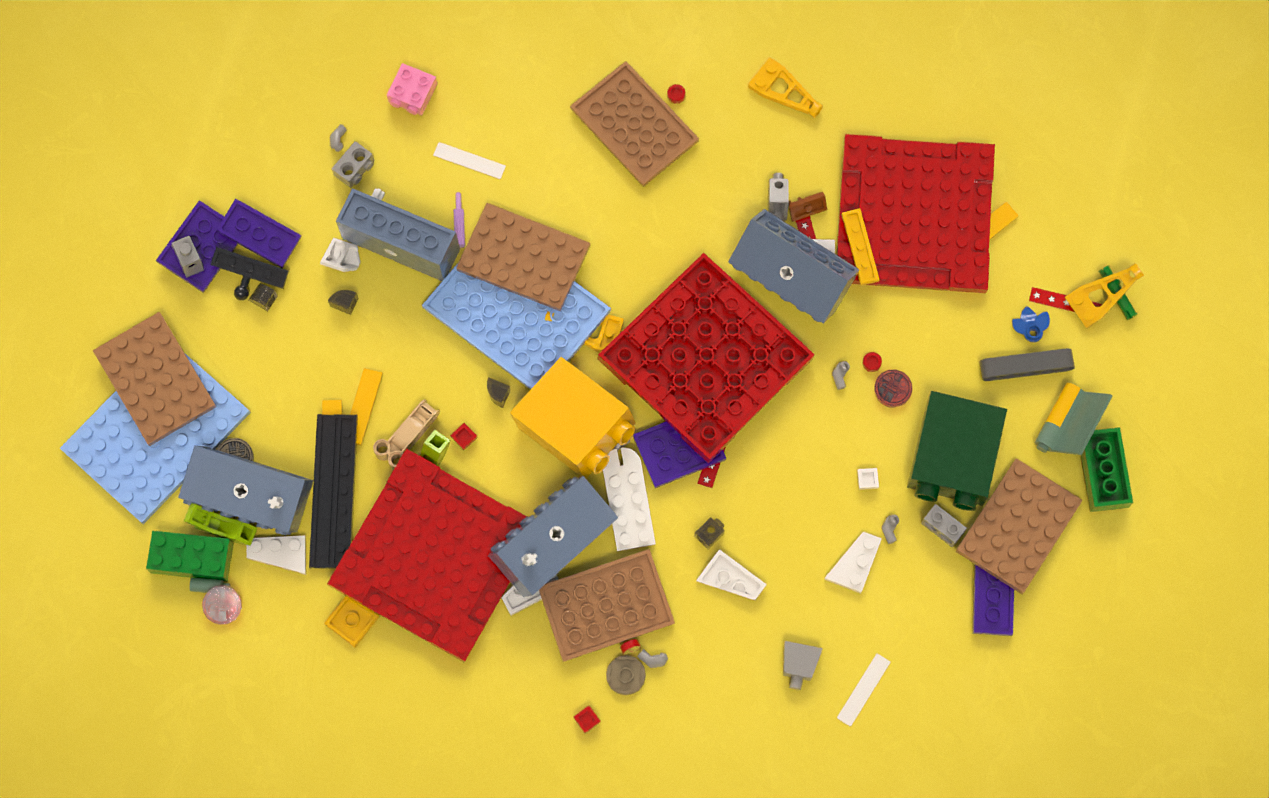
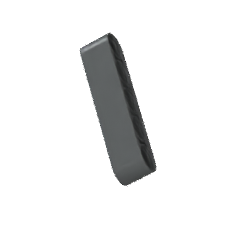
(1027, 364)

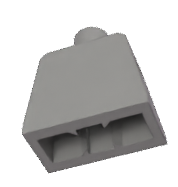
(778, 196)
(187, 256)
(799, 662)

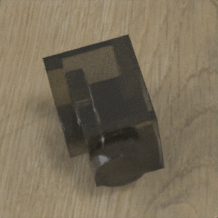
(709, 539)

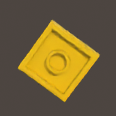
(351, 621)

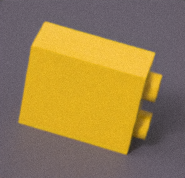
(574, 419)

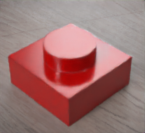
(464, 436)
(587, 719)

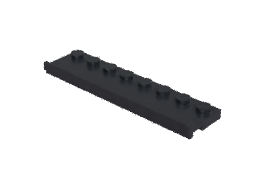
(333, 489)

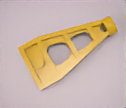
(769, 74)
(1085, 308)
(610, 330)

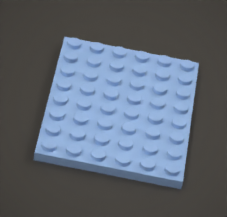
(514, 328)
(144, 475)

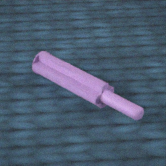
(459, 221)

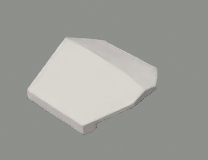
(341, 256)

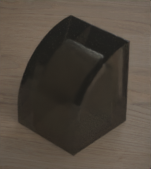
(263, 297)
(343, 301)
(498, 392)

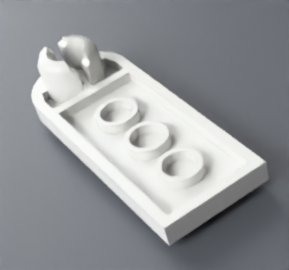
(628, 500)

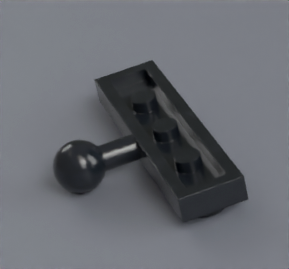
(248, 269)

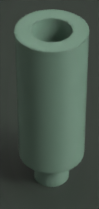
(204, 585)

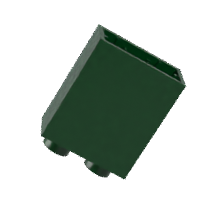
(956, 450)

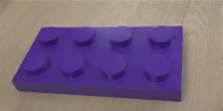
(258, 233)
(992, 605)

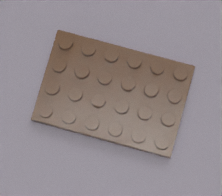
(634, 123)
(523, 257)
(154, 378)
(1019, 526)
(606, 605)

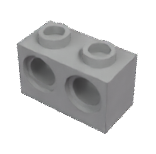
(349, 162)
(943, 525)

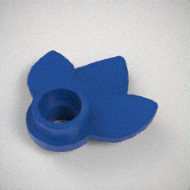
(1031, 322)

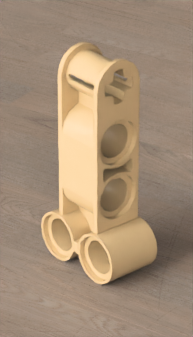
(407, 433)

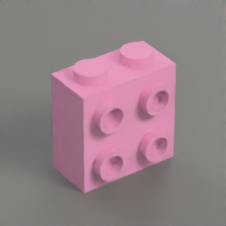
(411, 89)

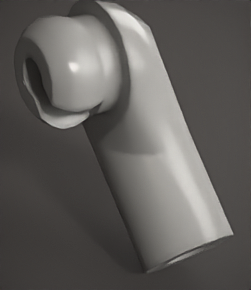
(335, 138)
(838, 374)
(888, 528)
(653, 661)

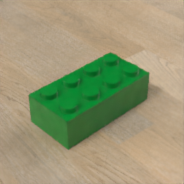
(1106, 471)
(189, 555)

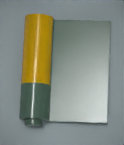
(1072, 421)

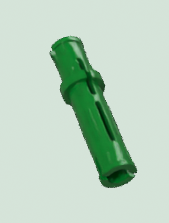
(1114, 287)

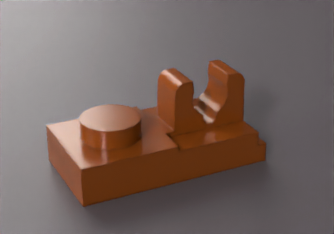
(807, 206)

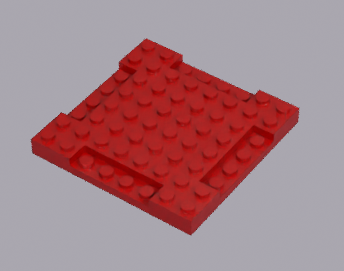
(921, 210)
(706, 357)
(427, 556)

